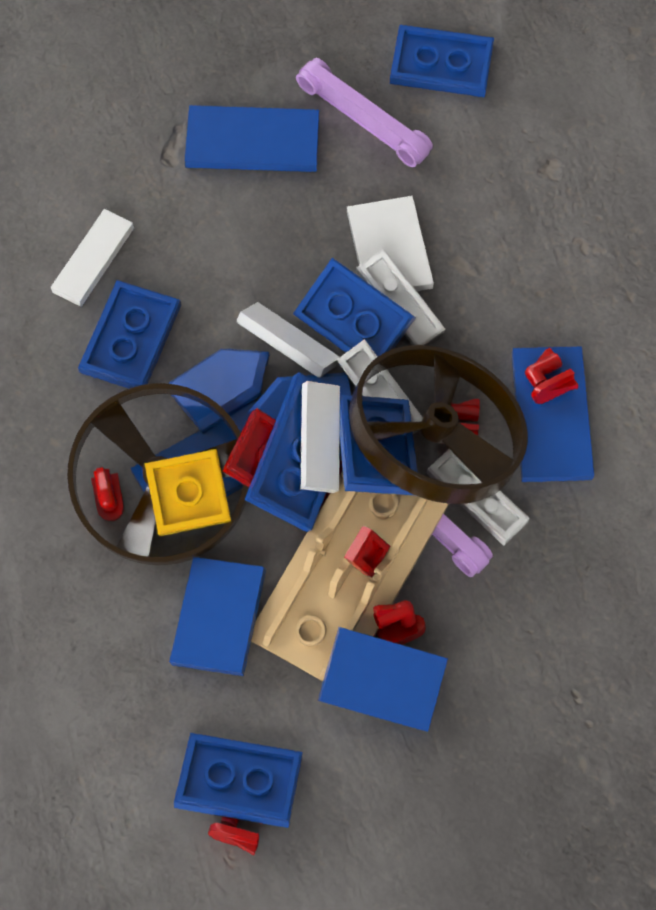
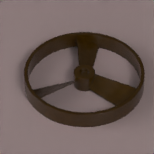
(117, 426)
(442, 426)

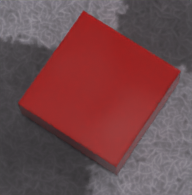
(367, 551)

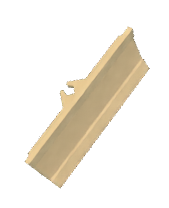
(327, 591)

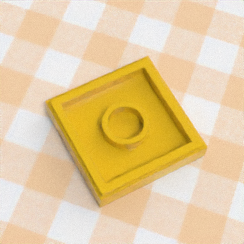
(187, 492)

